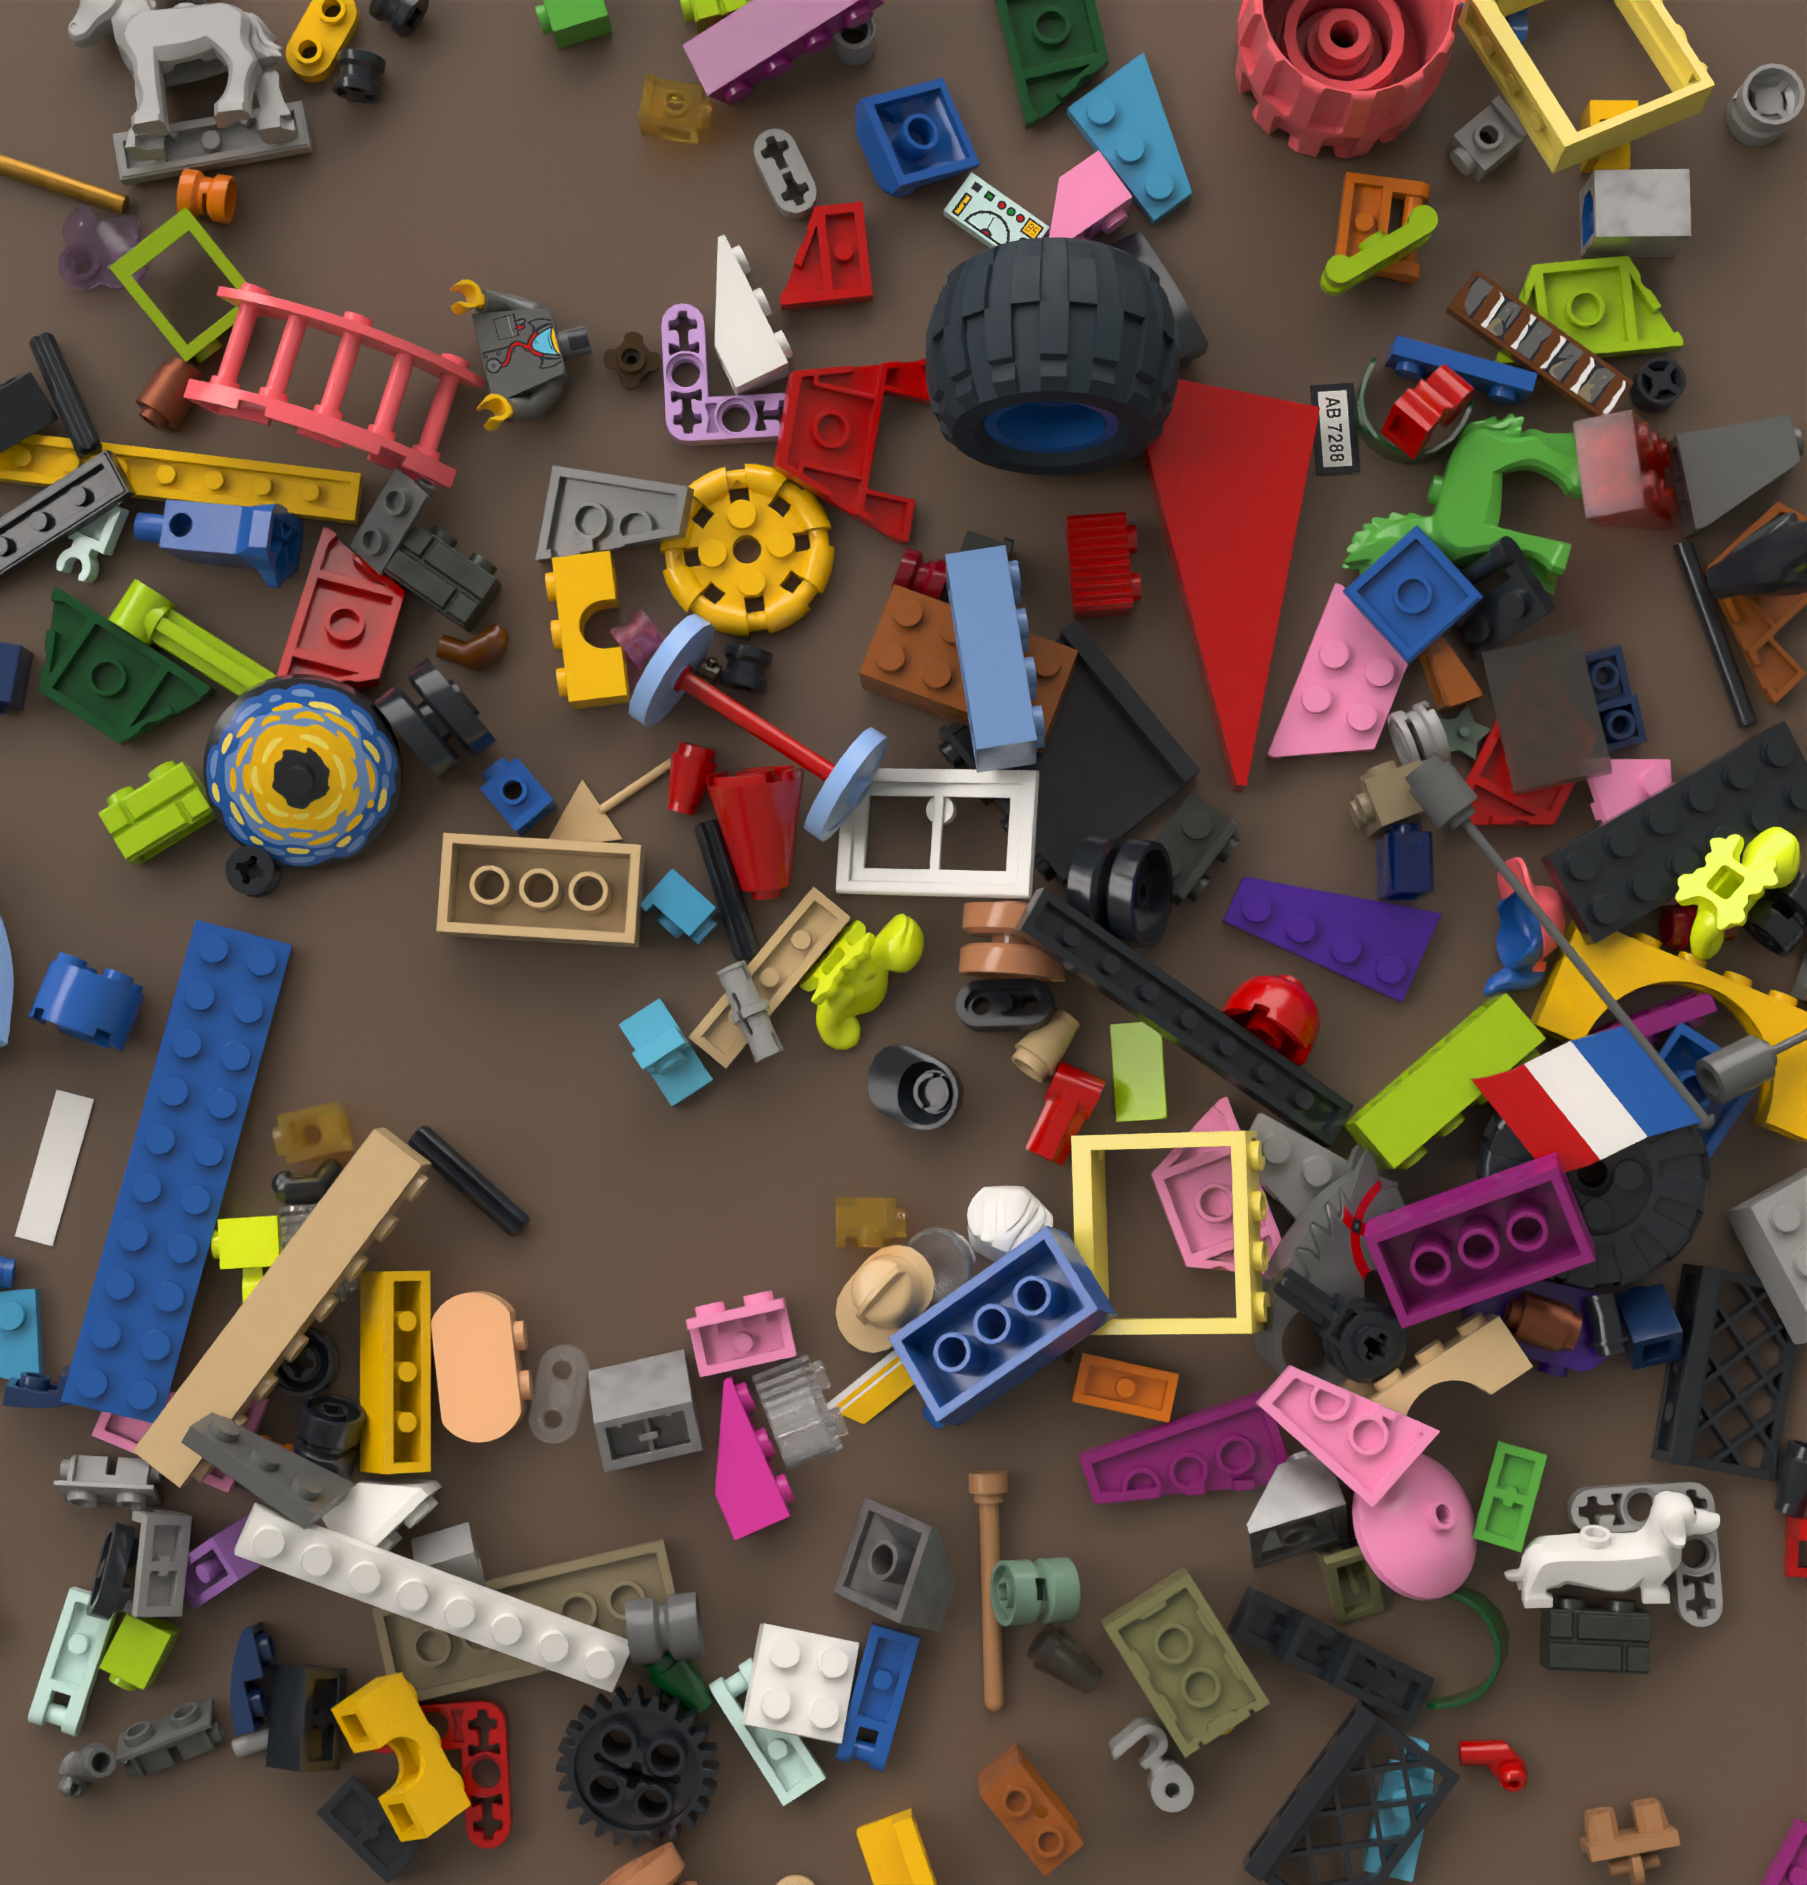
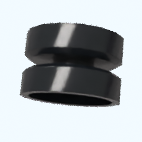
(435, 720)
(1123, 888)

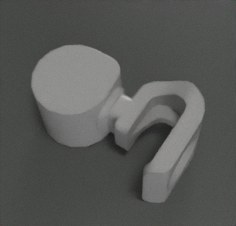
(1167, 1779)

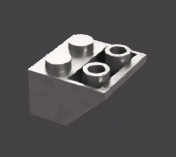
(645, 1411)

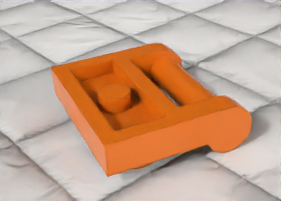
(1367, 210)

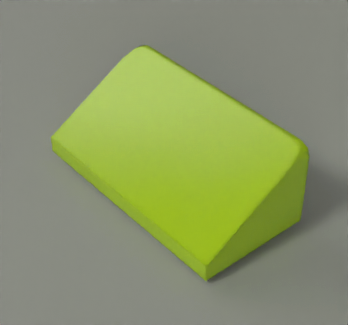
(1138, 1072)

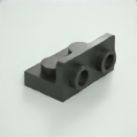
(1193, 841)

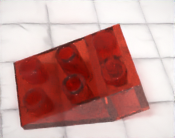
(1624, 472)

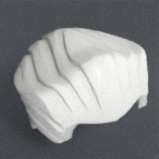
(1004, 1219)

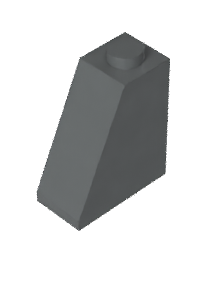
(1728, 465)

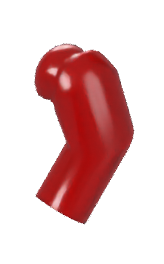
(1499, 1758)

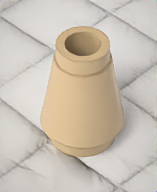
(1044, 1048)

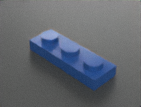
(1502, 382)

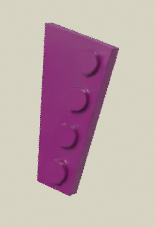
(1205, 1451)

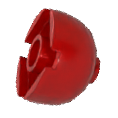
(1277, 1013)

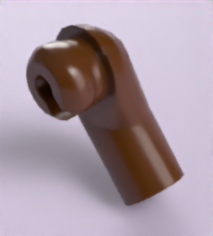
(476, 652)

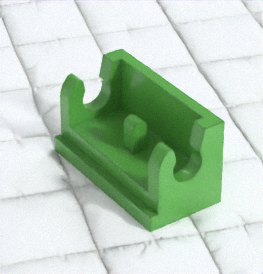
(1510, 1496)

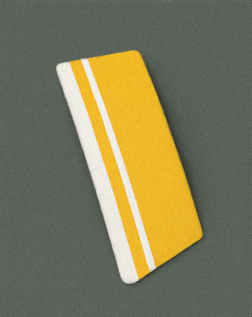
(874, 1390)

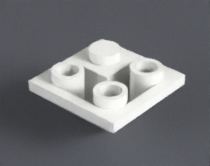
(381, 1507)

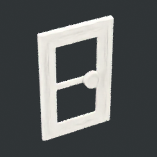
(942, 784)

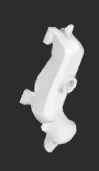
(1614, 1559)

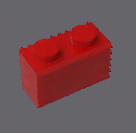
(1101, 565)

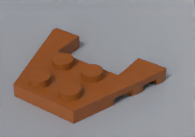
(1758, 619)

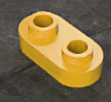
(323, 33)

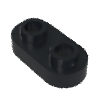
(1007, 1005)
(108, 1588)

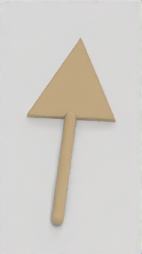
(588, 820)

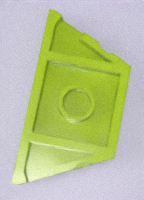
(1599, 307)

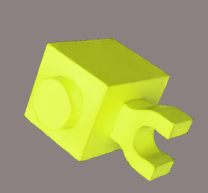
(249, 1245)

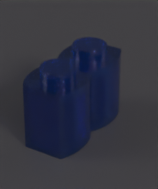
(1404, 863)

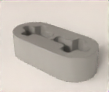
(795, 170)

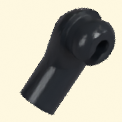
(306, 1190)

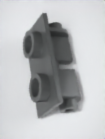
(392, 518)
(147, 1744)

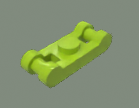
(1378, 252)

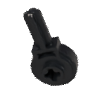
(1345, 1326)

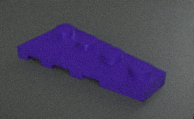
(1344, 934)

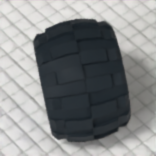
(1052, 356)

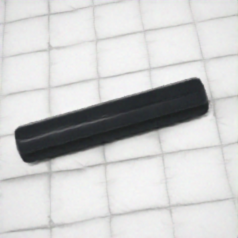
(65, 395)
(727, 890)
(469, 1181)

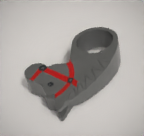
(1328, 1251)

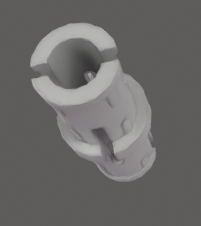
(750, 1011)

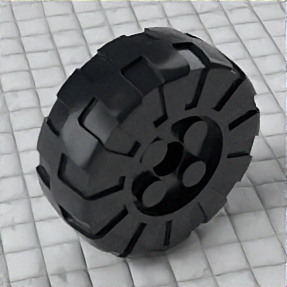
(1636, 1212)

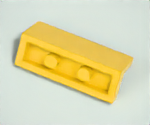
(895, 1851)

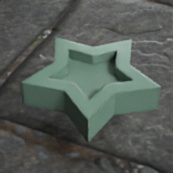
(1464, 733)

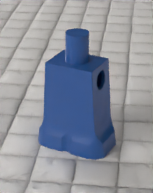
(228, 535)

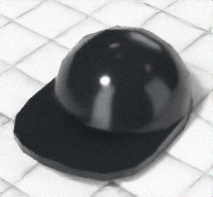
(914, 1087)

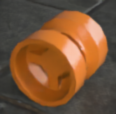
(207, 195)

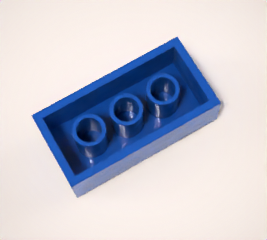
(1002, 1326)

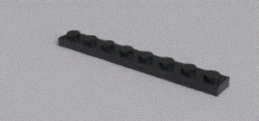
(1183, 1017)

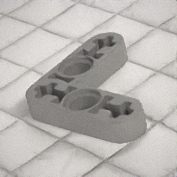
(1681, 1590)

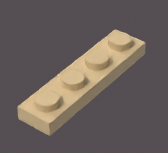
(775, 971)

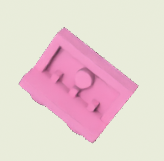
(741, 1335)

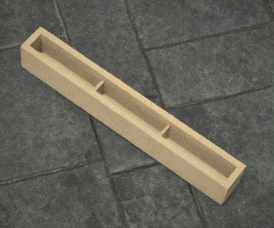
(288, 1300)

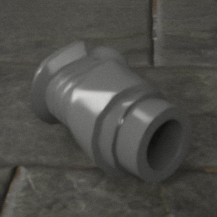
(83, 1767)

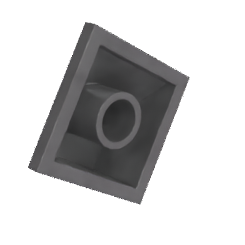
(1297, 1511)
(897, 1568)

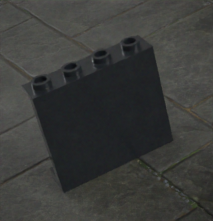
(1102, 764)

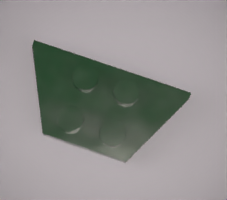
(1050, 51)
(111, 674)

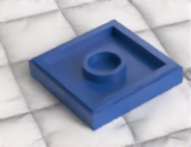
(1412, 595)

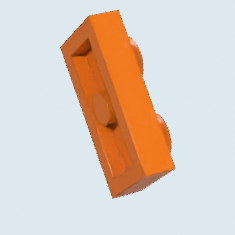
(1125, 1387)

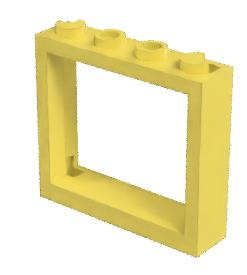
(1539, 110)
(1248, 1211)

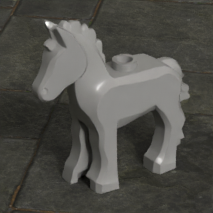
(185, 47)

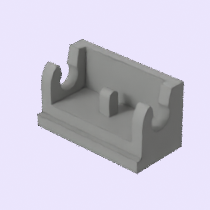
(160, 1563)

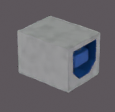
(1635, 213)

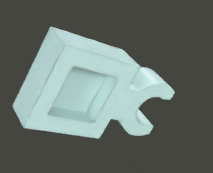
(90, 540)

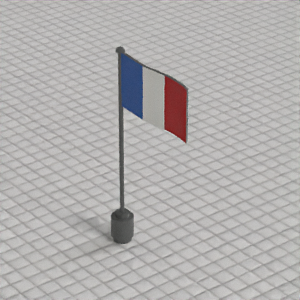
(1592, 1090)

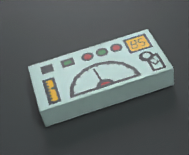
(991, 215)

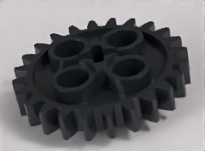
(648, 1725)

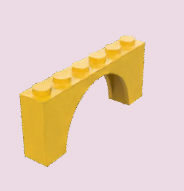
(1628, 963)

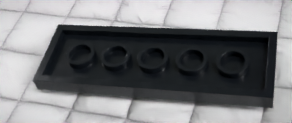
(1640, 853)

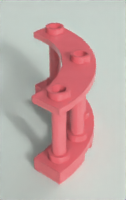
(325, 422)

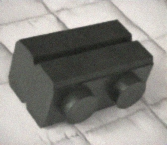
(444, 577)
(1595, 1637)

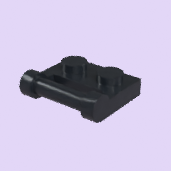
(1507, 607)

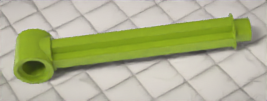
(154, 620)

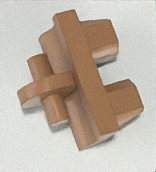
(1650, 1833)

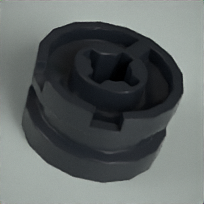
(326, 1358)

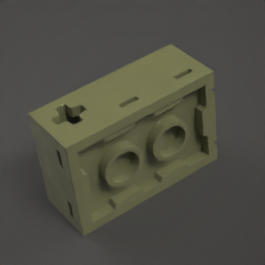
(1184, 1661)

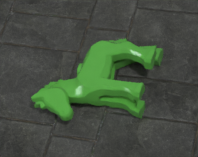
(1470, 499)

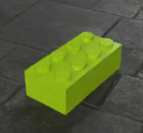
(1438, 1086)

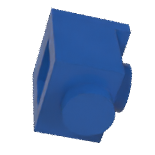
(524, 811)

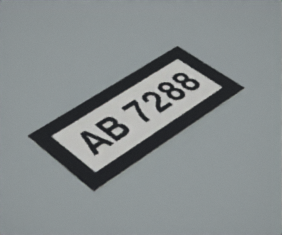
(1336, 429)

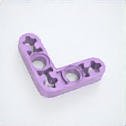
(709, 409)

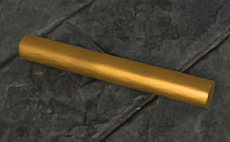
(63, 184)

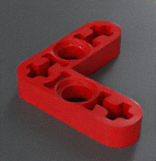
(463, 1735)

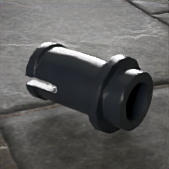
(1605, 1325)

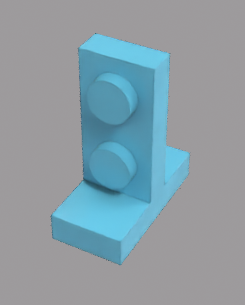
(665, 1052)

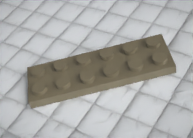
(582, 1589)

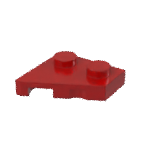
(831, 261)

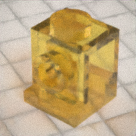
(681, 125)
(291, 1139)
(869, 1221)

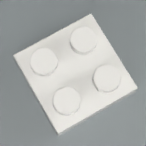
(800, 1683)

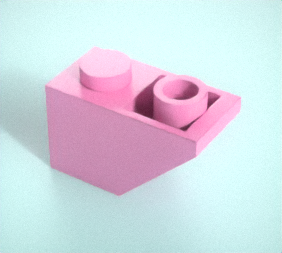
(1089, 200)

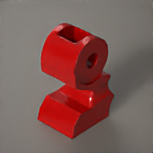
(1424, 407)

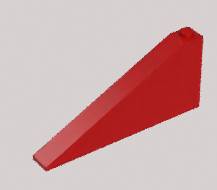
(1229, 510)

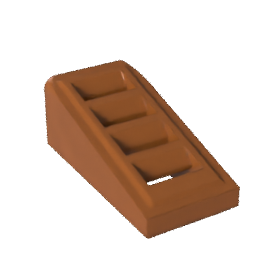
(1448, 678)

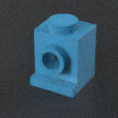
(681, 908)

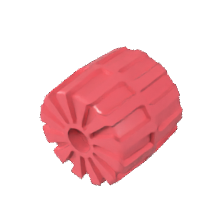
(1337, 92)

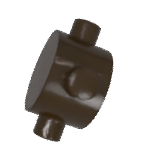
(709, 670)

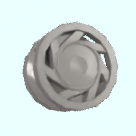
(1418, 734)

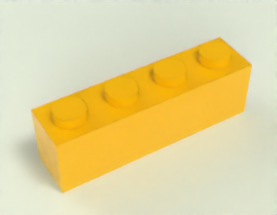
(395, 1371)

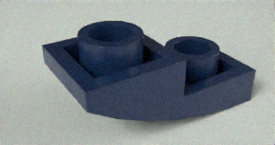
(1615, 702)
(35, 1391)
(251, 1661)

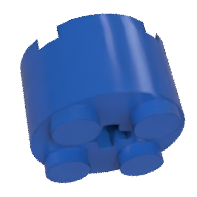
(88, 1004)

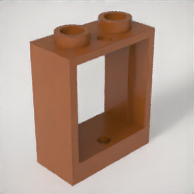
(1031, 1815)

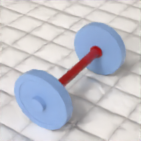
(673, 673)

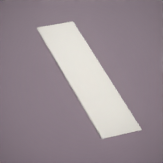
(54, 1167)

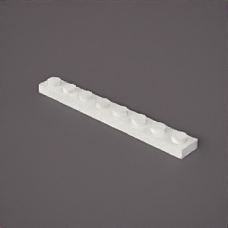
(433, 1597)

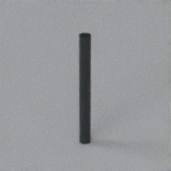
(1715, 633)

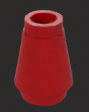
(687, 776)

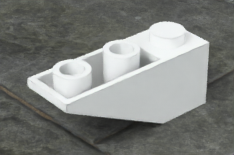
(743, 338)

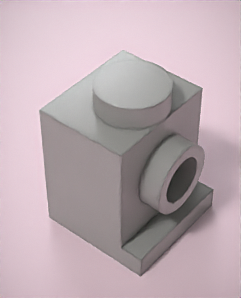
(1503, 130)

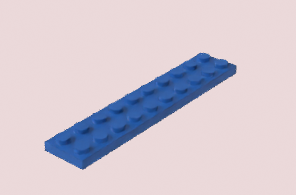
(177, 1173)

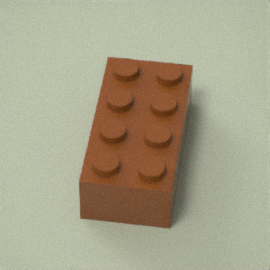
(918, 661)

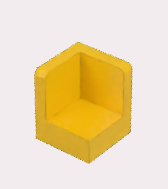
(1597, 112)

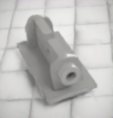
(90, 1482)

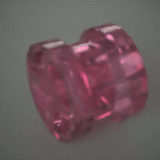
(638, 638)

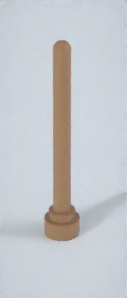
(988, 1492)

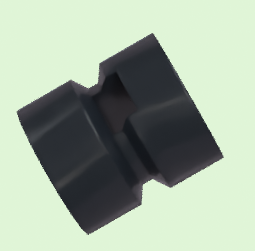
(1770, 926)
(329, 1432)

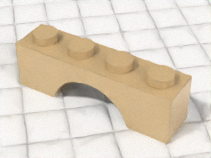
(1480, 1354)

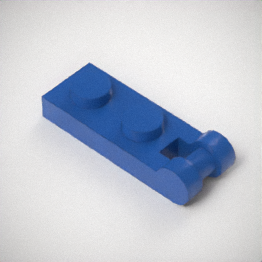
(878, 1694)

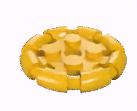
(777, 558)

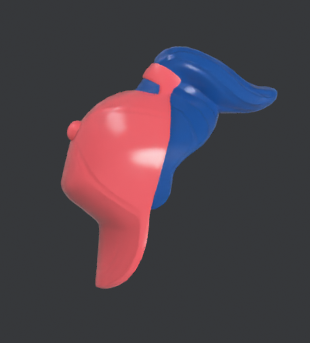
(1521, 938)

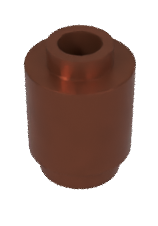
(163, 394)
(1543, 1322)

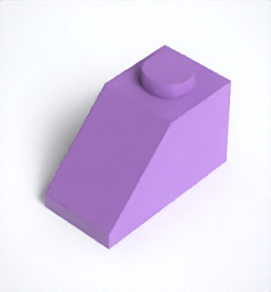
(215, 1567)

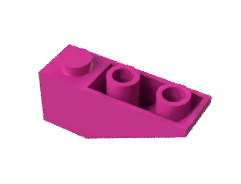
(745, 1479)

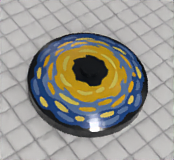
(303, 770)

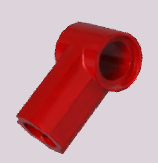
(1068, 1102)

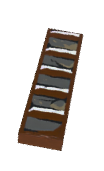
(1538, 346)

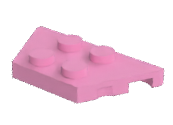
(1341, 687)
(1198, 1197)

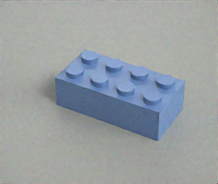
(991, 659)

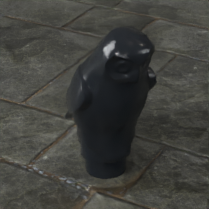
(1765, 563)

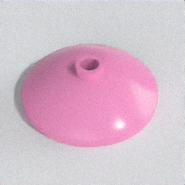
(1419, 1532)

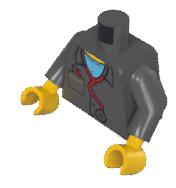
(519, 352)

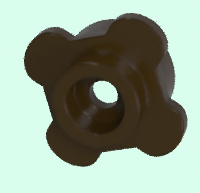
(632, 374)

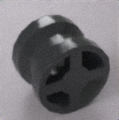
(401, 14)
(359, 76)
(1665, 377)
(745, 668)
(262, 875)

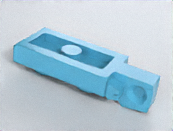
(1396, 1819)

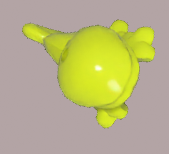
(1729, 889)
(855, 975)

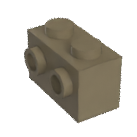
(1384, 798)

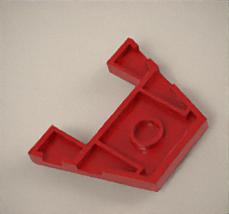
(832, 434)

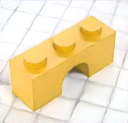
(581, 588)
(427, 1787)

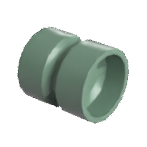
(1035, 1591)

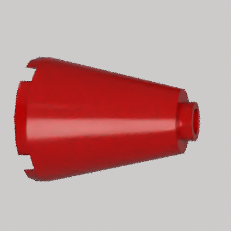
(759, 824)

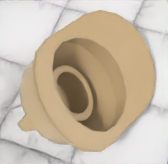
(884, 1297)

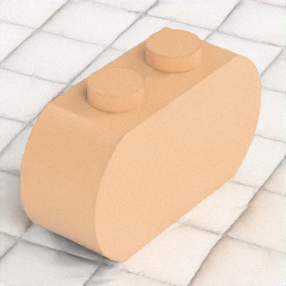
(480, 1366)

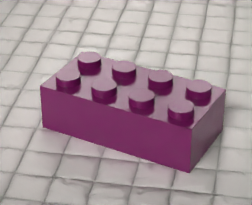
(1479, 1240)

